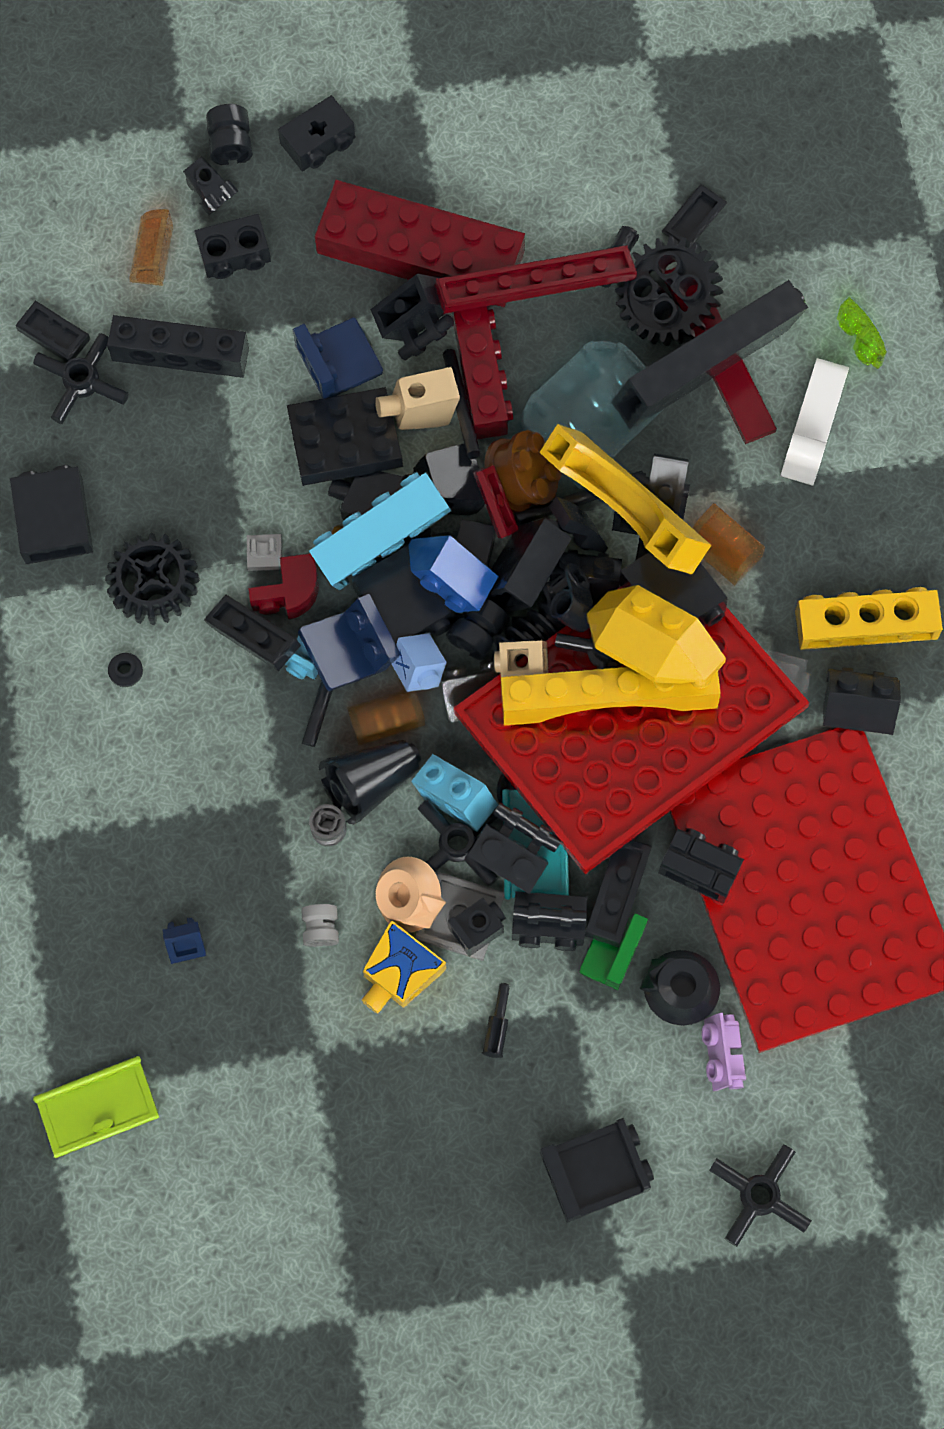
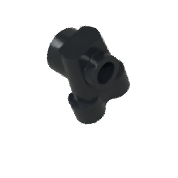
(212, 192)

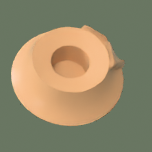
(409, 894)

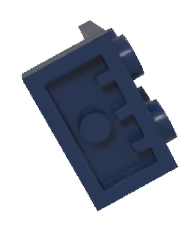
(337, 357)
(350, 644)

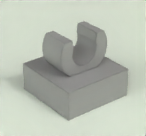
(264, 552)

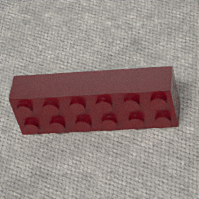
(410, 236)

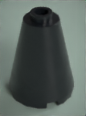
(368, 776)

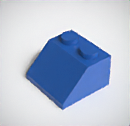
(451, 572)

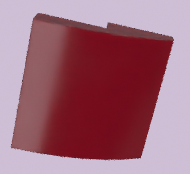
(495, 501)

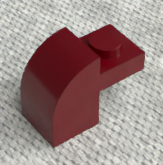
(296, 592)

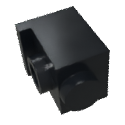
(472, 937)

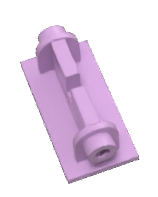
(721, 1035)

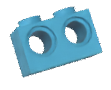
(455, 792)

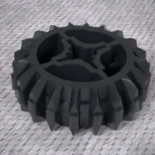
(165, 555)

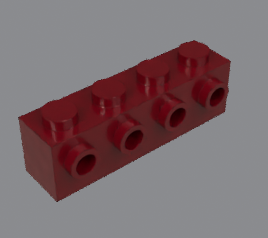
(480, 371)

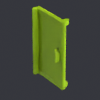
(93, 1105)

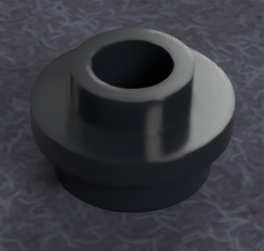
(127, 679)

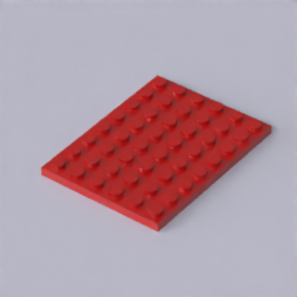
(621, 769)
(828, 893)

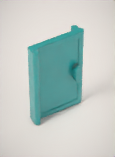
(555, 876)

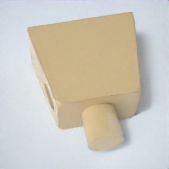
(421, 400)

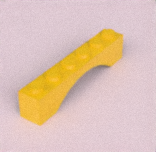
(657, 525)
(552, 695)

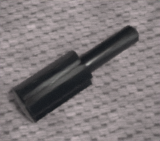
(497, 1025)

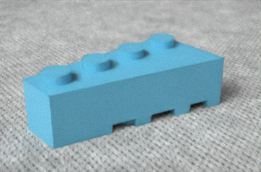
(379, 529)

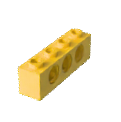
(919, 603)

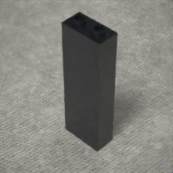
(709, 354)

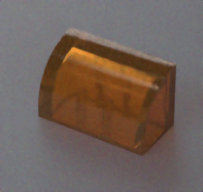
(152, 248)
(732, 547)
(386, 716)

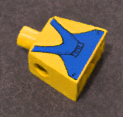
(399, 969)

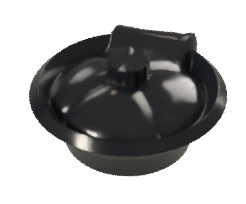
(681, 987)

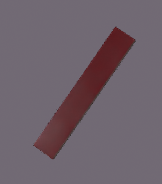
(535, 279)
(736, 386)

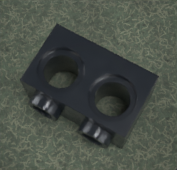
(231, 238)

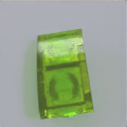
(868, 344)

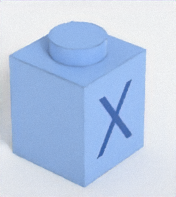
(420, 662)

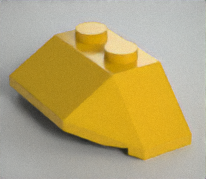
(654, 637)

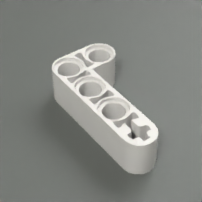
(814, 421)

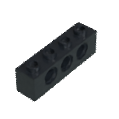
(178, 346)

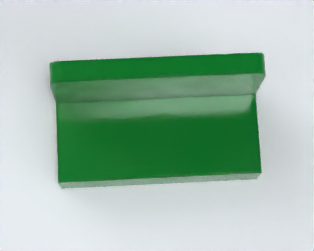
(609, 963)

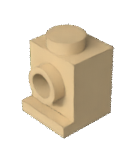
(509, 651)

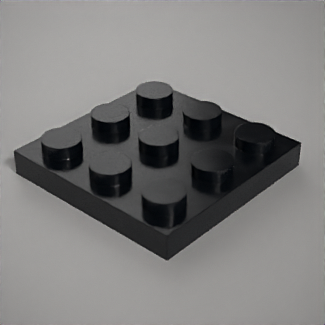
(343, 437)

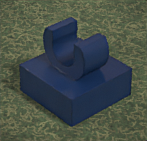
(184, 941)

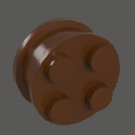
(523, 471)

